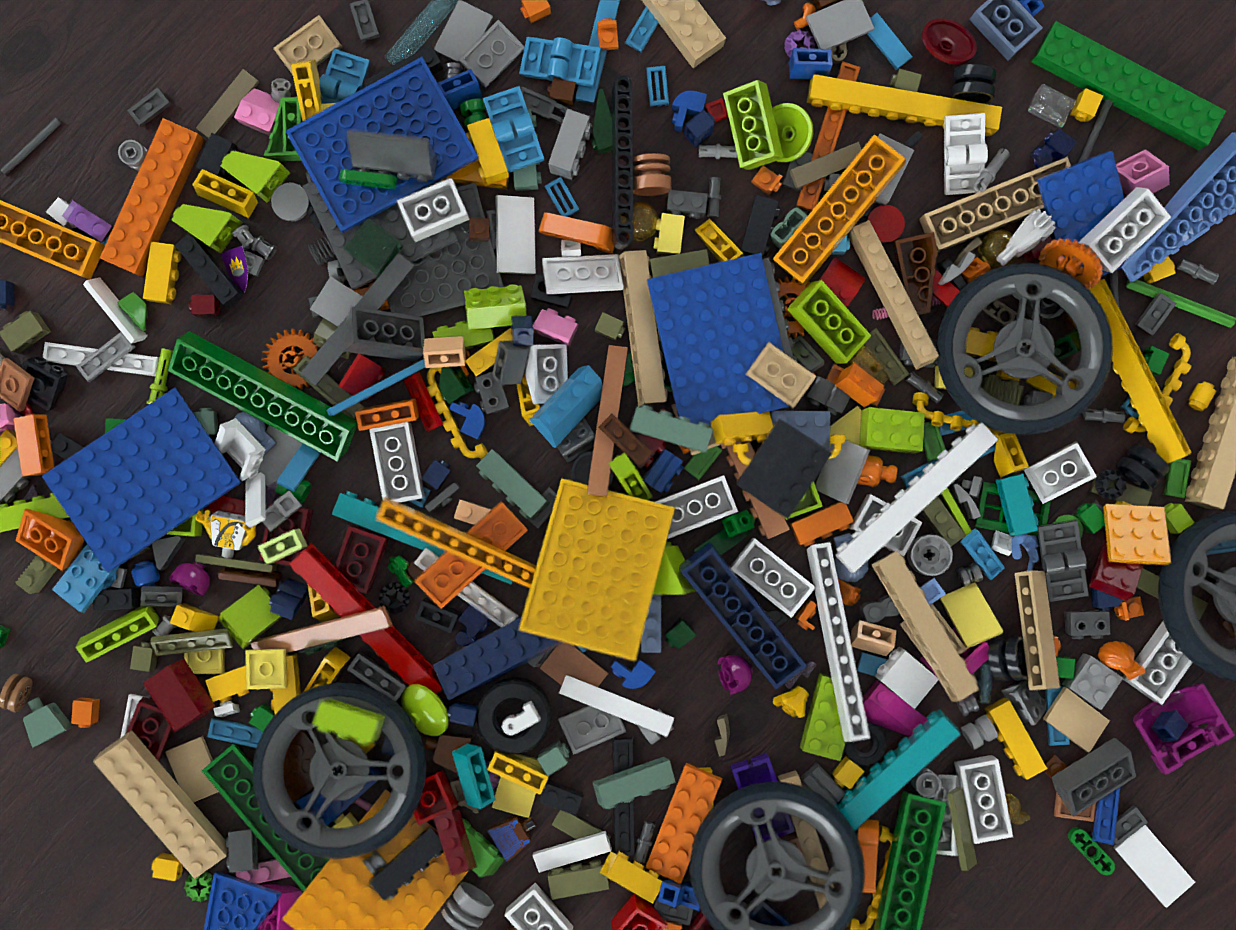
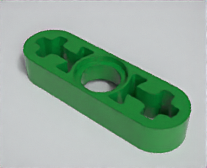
(368, 179)
(1099, 852)

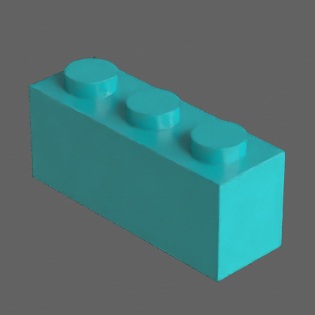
(1017, 504)
(473, 776)

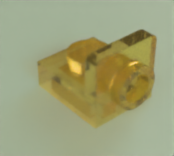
(1014, 807)

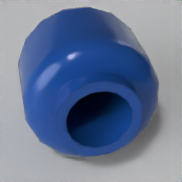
(145, 574)

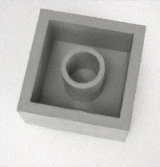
(1093, 681)

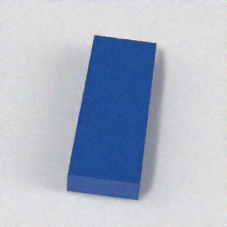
(1106, 818)

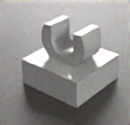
(254, 263)
(974, 486)

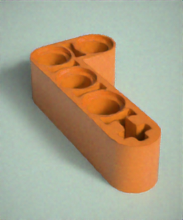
(577, 231)
(868, 840)

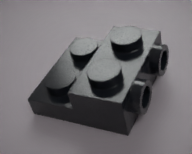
(47, 381)

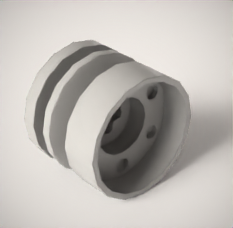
(940, 558)
(467, 907)

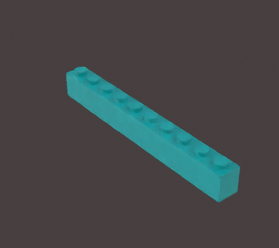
(364, 514)

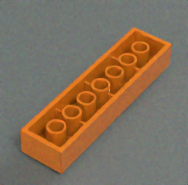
(152, 197)

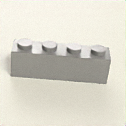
(11, 478)

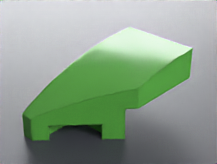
(135, 308)

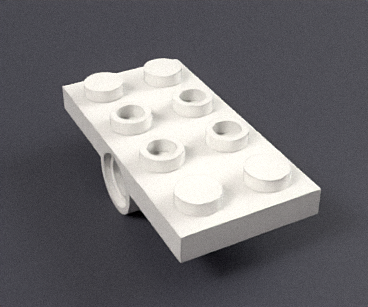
(963, 152)

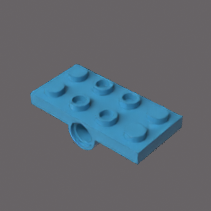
(560, 60)
(343, 76)
(513, 129)
(84, 580)

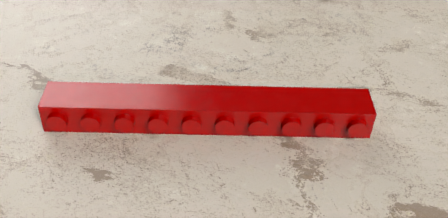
(347, 600)

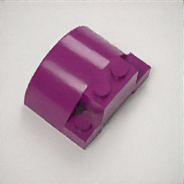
(1196, 708)

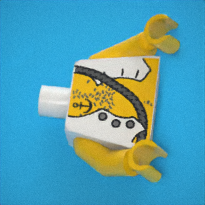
(227, 530)

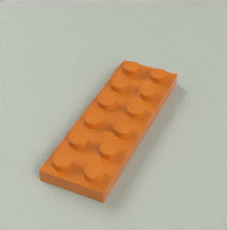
(453, 573)
(683, 818)

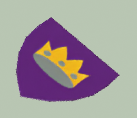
(236, 266)

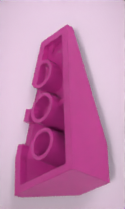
(889, 710)

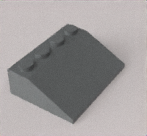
(392, 155)

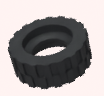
(871, 756)

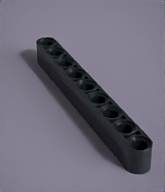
(625, 154)

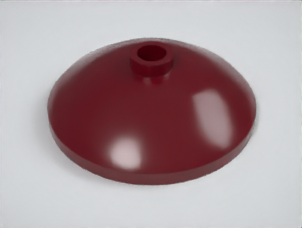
(949, 41)

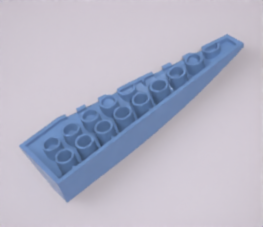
(1193, 210)

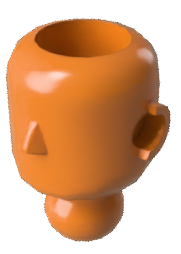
(874, 471)

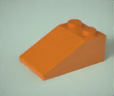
(50, 538)

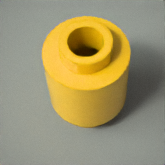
(1201, 396)

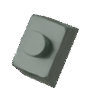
(44, 722)

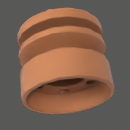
(650, 174)

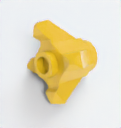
(793, 701)

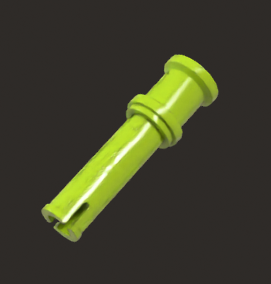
(161, 389)

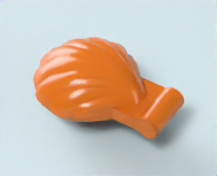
(1120, 657)

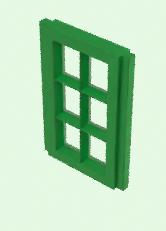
(1000, 525)

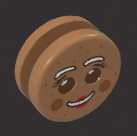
(15, 692)

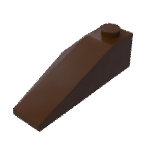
(916, 265)

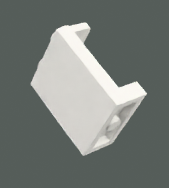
(241, 447)
(906, 677)

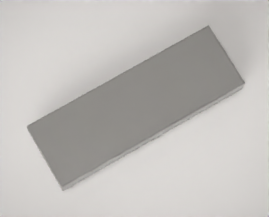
(105, 357)

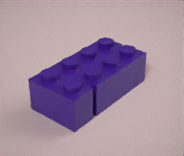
(755, 772)

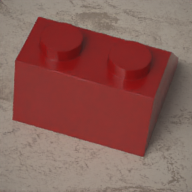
(842, 281)
(362, 375)
(638, 915)

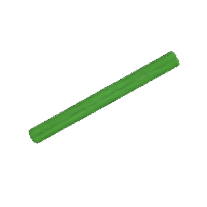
(1183, 303)

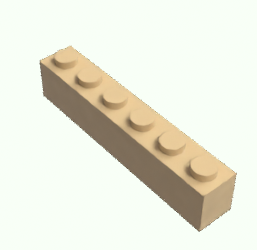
(1037, 630)

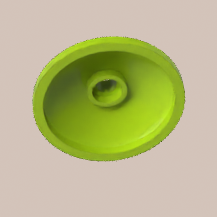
(795, 119)
(425, 710)

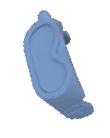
(1031, 545)

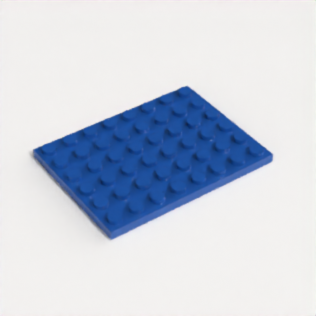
(398, 105)
(712, 332)
(141, 479)

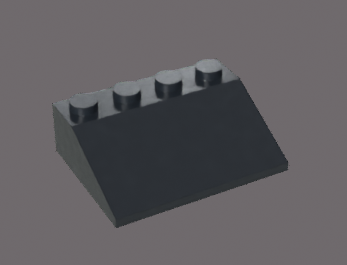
(783, 468)

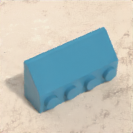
(568, 405)

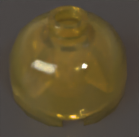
(644, 221)
(993, 245)

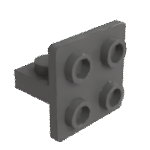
(577, 441)
(1026, 702)

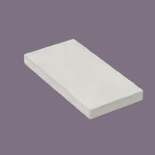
(515, 235)
(582, 274)
(1154, 866)

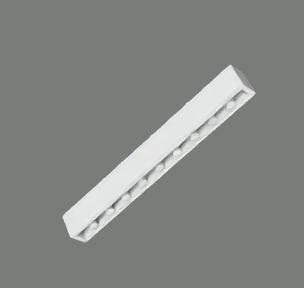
(916, 497)
(837, 642)

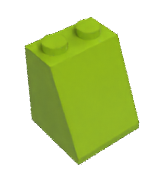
(256, 173)
(208, 225)
(670, 578)
(249, 616)

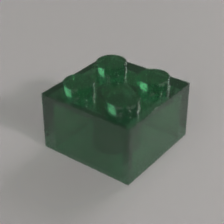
(373, 247)

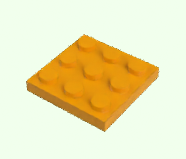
(1136, 534)

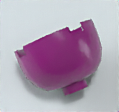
(191, 578)
(735, 673)

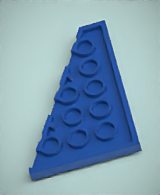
(238, 903)

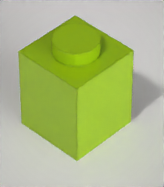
(1177, 518)

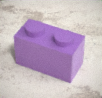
(86, 221)

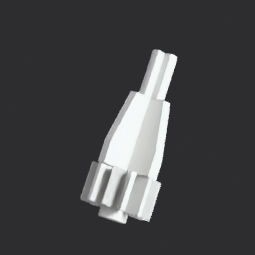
(1034, 228)

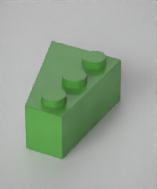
(280, 146)
(486, 855)

